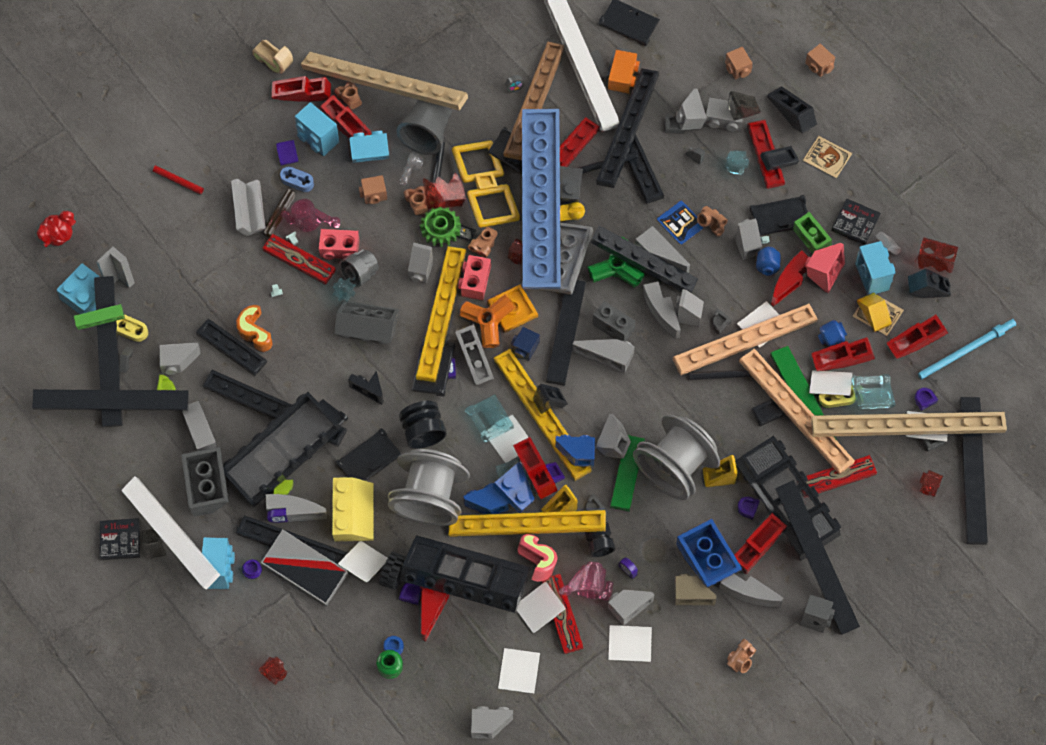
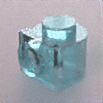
(737, 162)

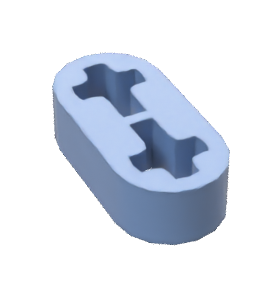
(297, 179)

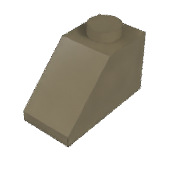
(692, 591)

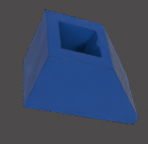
(577, 450)
(486, 500)

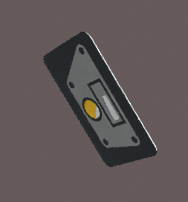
(466, 233)

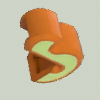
(251, 332)

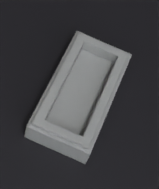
(888, 243)

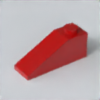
(432, 606)

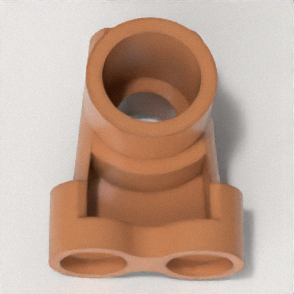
(349, 95)
(417, 200)
(712, 219)
(484, 242)
(739, 659)

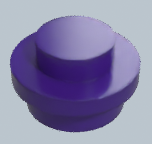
(252, 569)

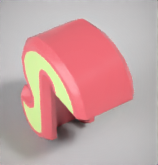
(539, 554)

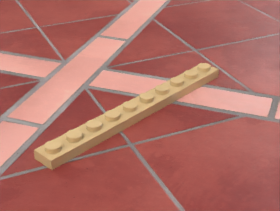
(385, 81)
(908, 424)

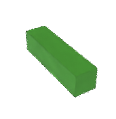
(99, 317)

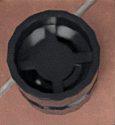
(600, 543)

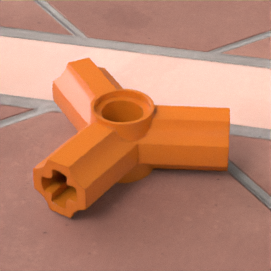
(489, 329)

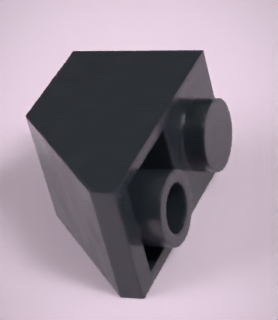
(929, 284)

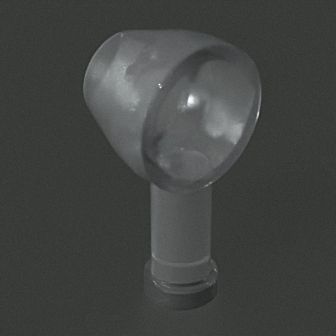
(414, 163)

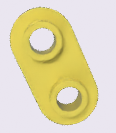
(131, 327)
(837, 400)

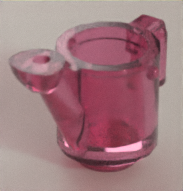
(308, 217)
(590, 582)

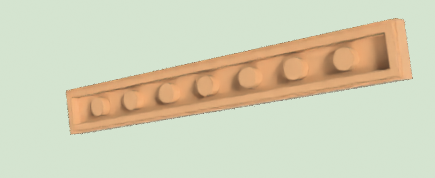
(744, 339)
(795, 409)

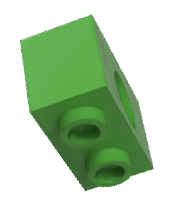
(811, 233)

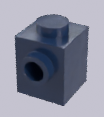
(525, 343)

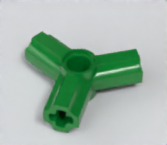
(606, 269)

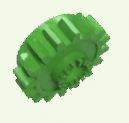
(436, 234)

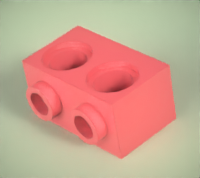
(339, 239)
(479, 277)

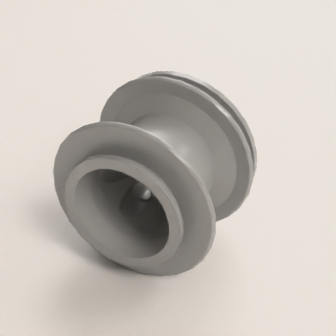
(677, 456)
(428, 487)

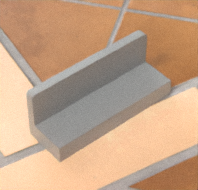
(248, 207)
(116, 265)

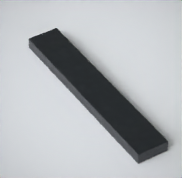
(565, 335)
(267, 534)

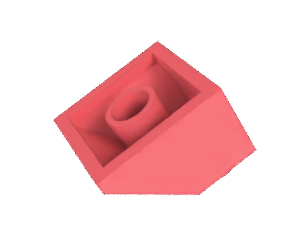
(826, 265)

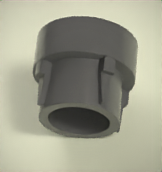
(359, 267)

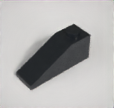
(795, 110)

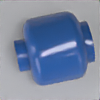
(768, 261)
(832, 333)

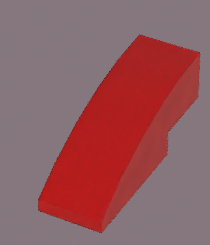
(301, 89)
(344, 117)
(790, 278)
(917, 337)
(843, 355)
(535, 468)
(759, 542)

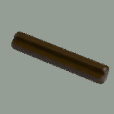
(277, 215)

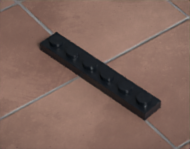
(643, 260)

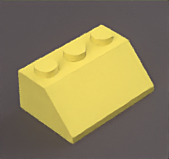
(353, 510)

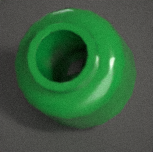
(389, 664)

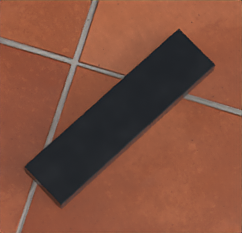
(644, 174)
(231, 347)

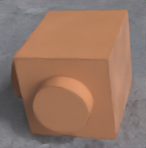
(820, 60)
(738, 63)
(373, 190)

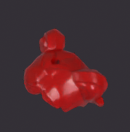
(56, 229)

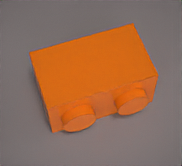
(622, 71)

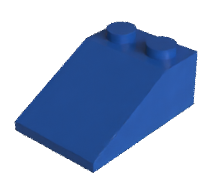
(708, 553)

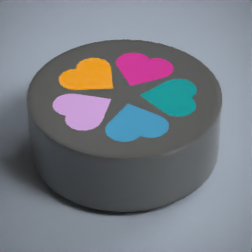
(514, 83)

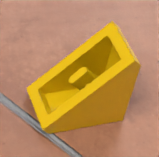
(875, 311)
(722, 475)
(562, 501)

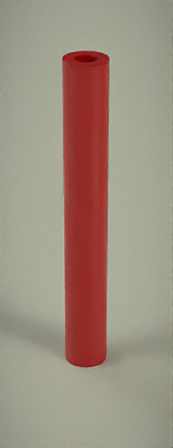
(179, 180)

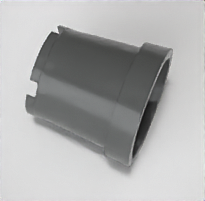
(424, 127)

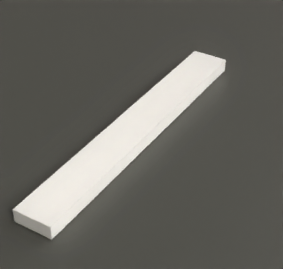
(171, 533)

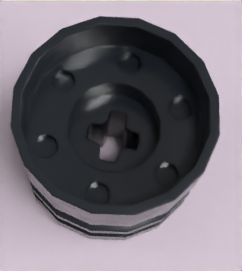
(422, 424)

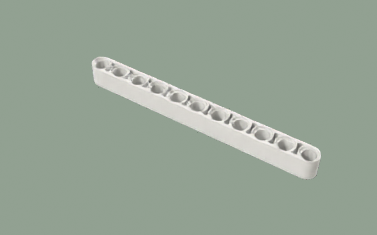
(582, 64)

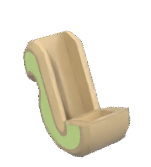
(274, 58)

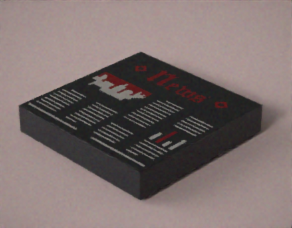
(856, 221)
(120, 539)

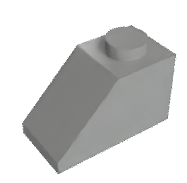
(691, 113)
(420, 263)
(177, 357)
(629, 604)

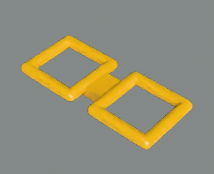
(485, 185)

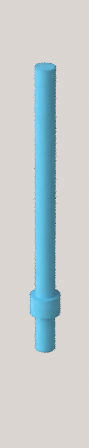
(997, 331)

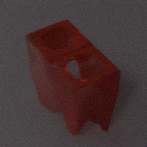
(444, 194)
(940, 251)

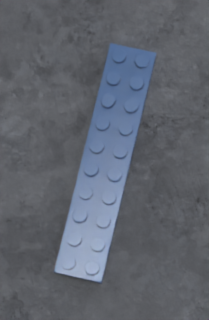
(541, 199)

